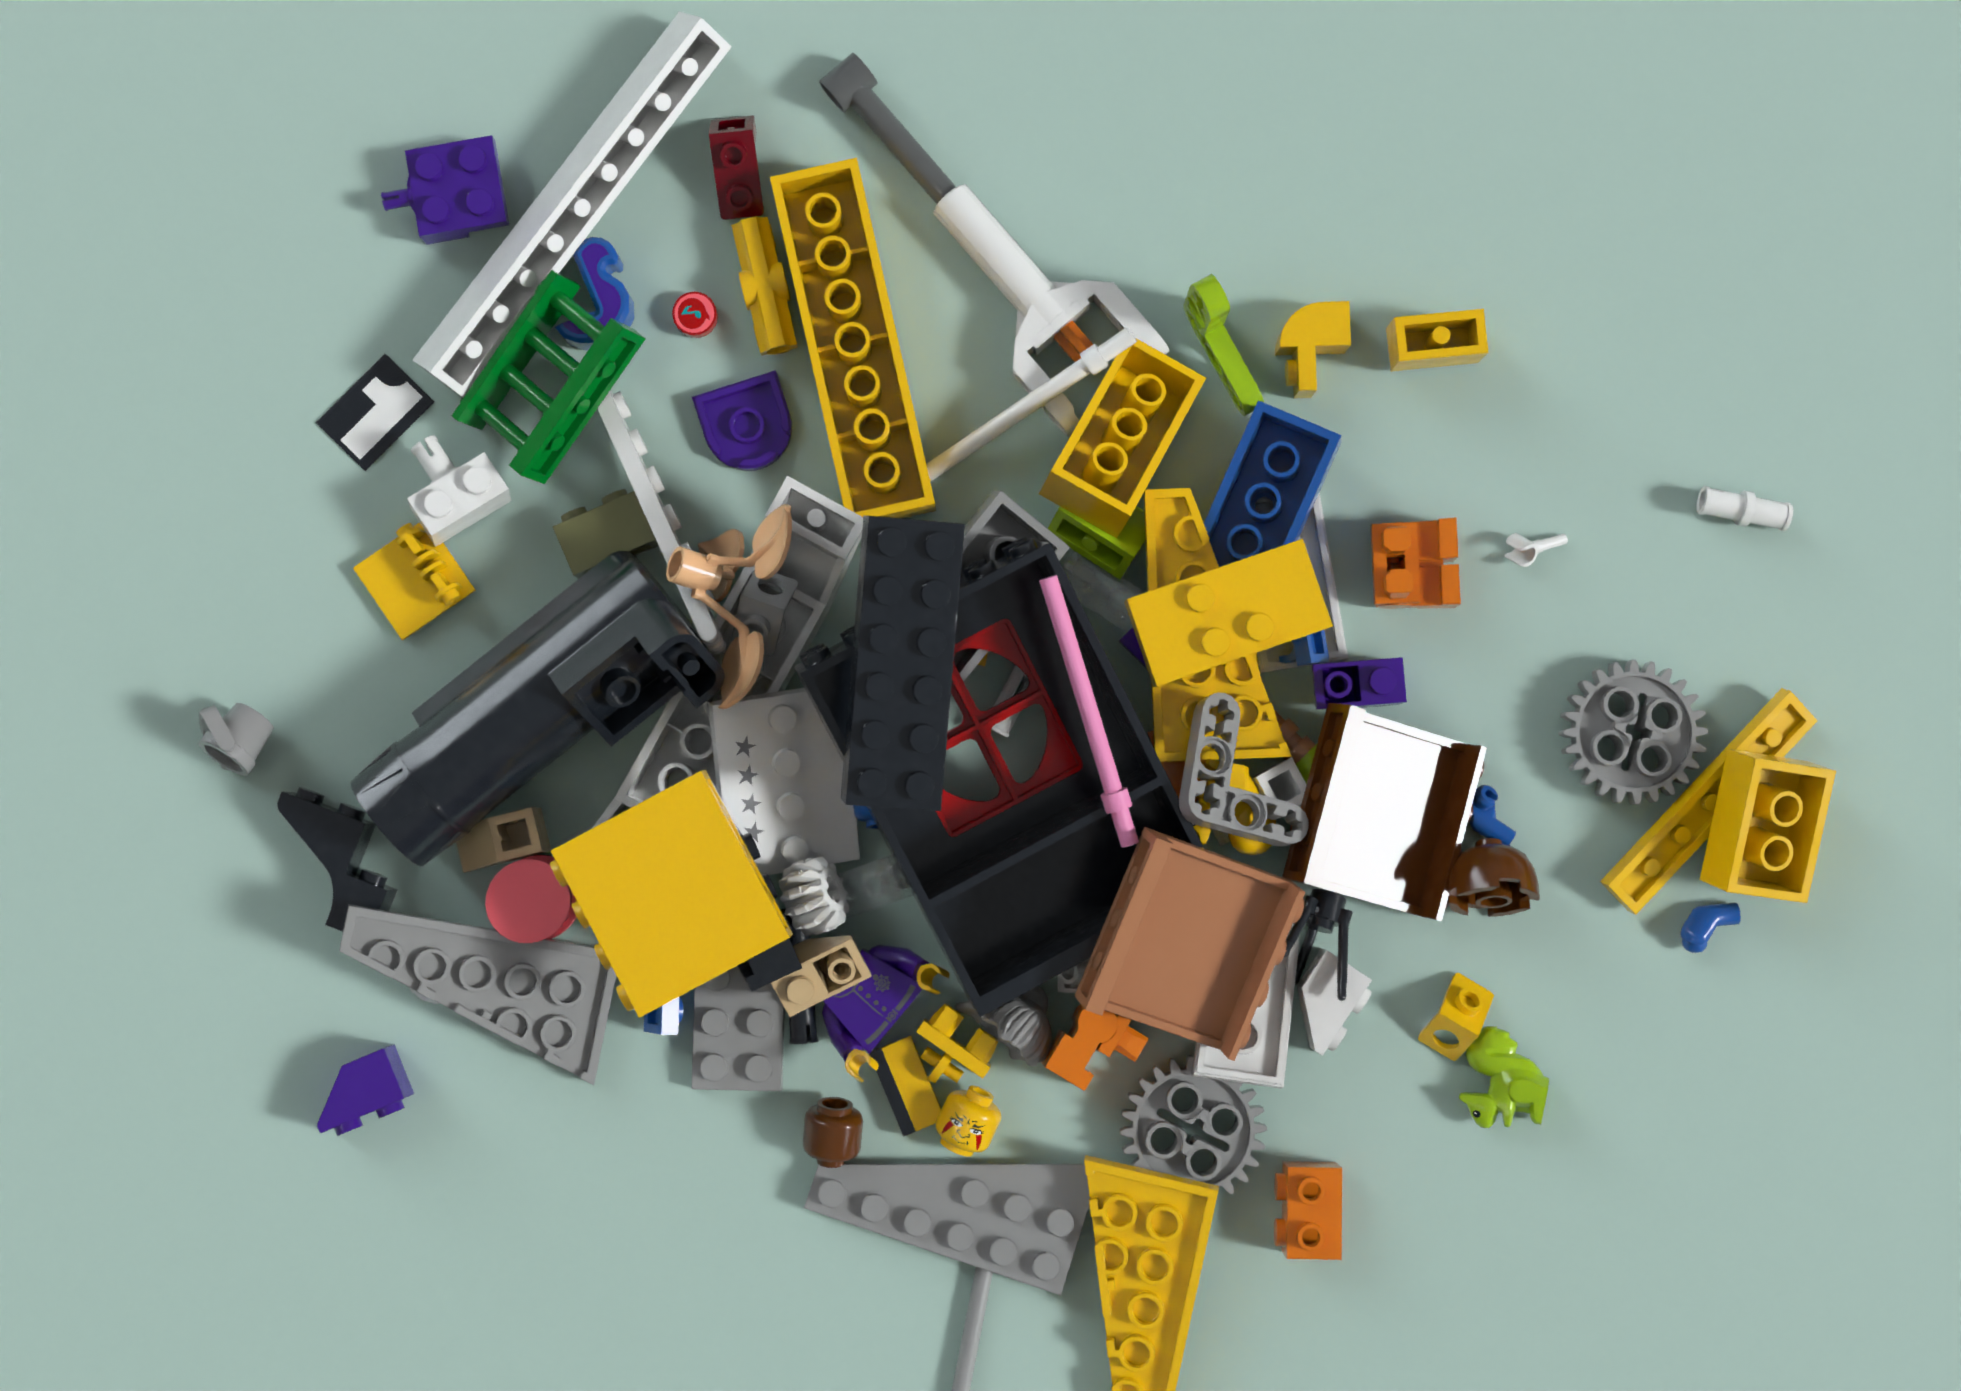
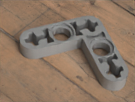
(1221, 795)

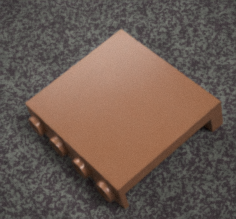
(1190, 942)

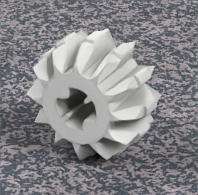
(814, 896)

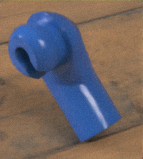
(1484, 816)
(1703, 921)

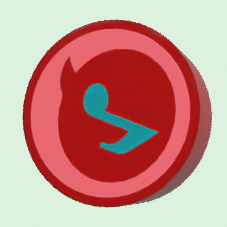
(695, 314)

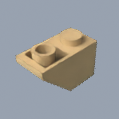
(504, 839)
(827, 969)

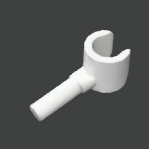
(1527, 551)

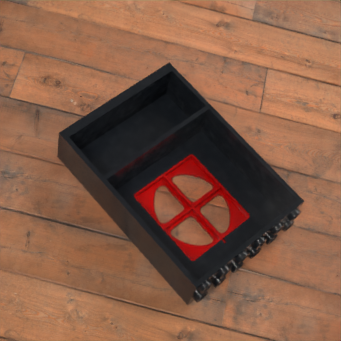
(1031, 874)

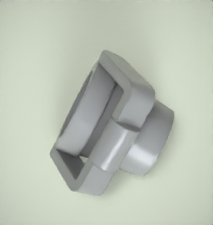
(235, 737)

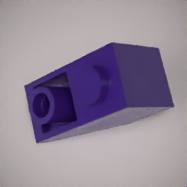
(1360, 683)
(366, 1086)

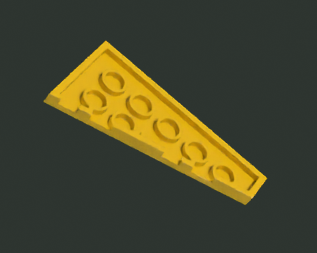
(1175, 551)
(1149, 1265)

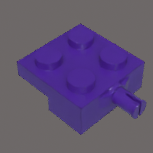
(453, 189)

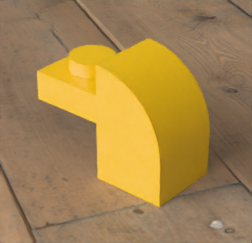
(1311, 332)

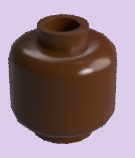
(832, 1131)

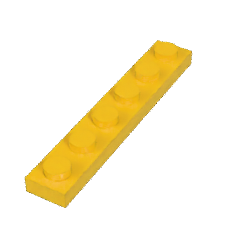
(1690, 817)

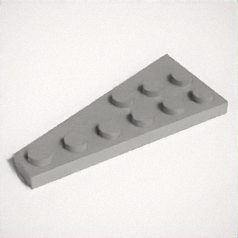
(534, 994)
(991, 1216)

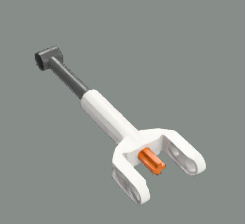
(1043, 307)

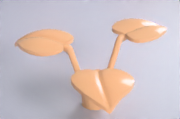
(714, 571)

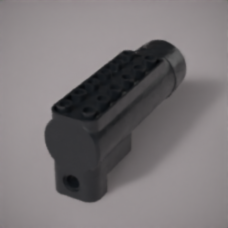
(582, 663)

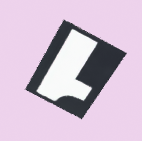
(375, 412)

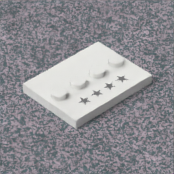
(782, 779)

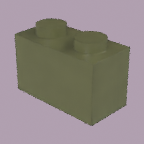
(609, 528)

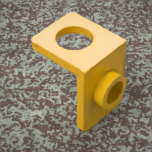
(1460, 1013)

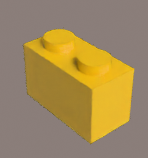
(1437, 340)

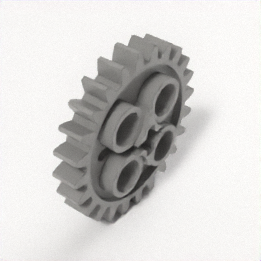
(1672, 744)
(1209, 1097)

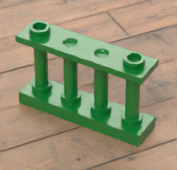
(577, 400)

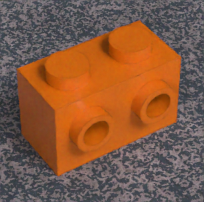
(1309, 1210)

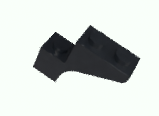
(339, 842)

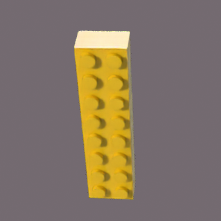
(852, 341)

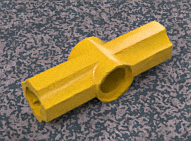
(764, 286)

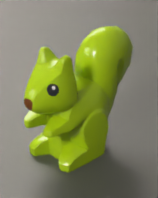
(1514, 1080)

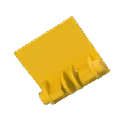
(413, 580)

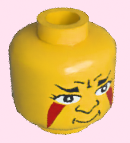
(968, 1121)

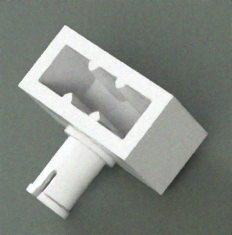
(456, 494)

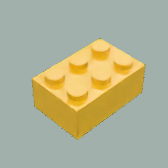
(1767, 826)

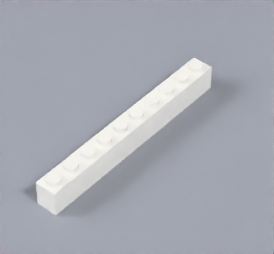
(573, 200)

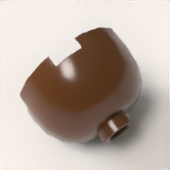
(1492, 878)

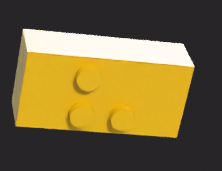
(1122, 437)
(1228, 613)

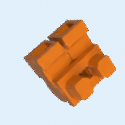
(1410, 564)
(1091, 1032)

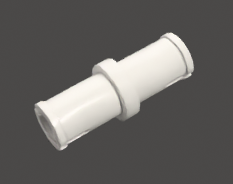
(1744, 508)

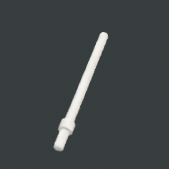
(1092, 361)

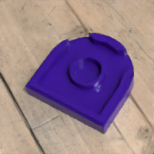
(746, 422)

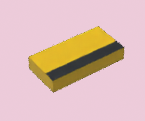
(907, 1085)

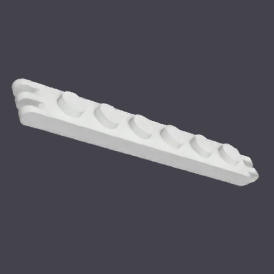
(661, 518)

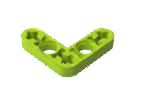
(1206, 311)

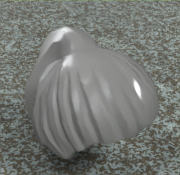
(1018, 1025)

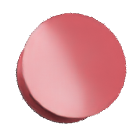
(529, 902)

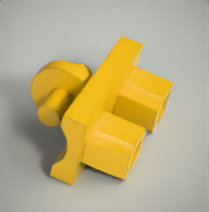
(939, 1032)

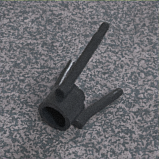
(1322, 913)

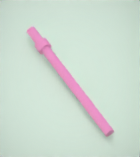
(1115, 797)

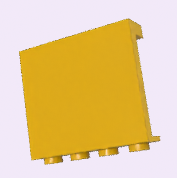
(670, 894)

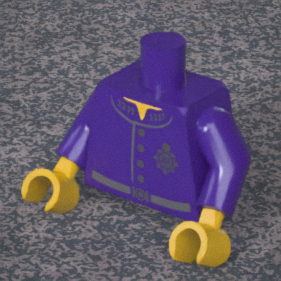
(870, 1008)

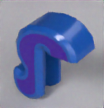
(596, 263)

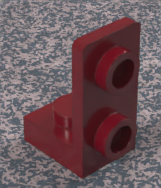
(736, 167)

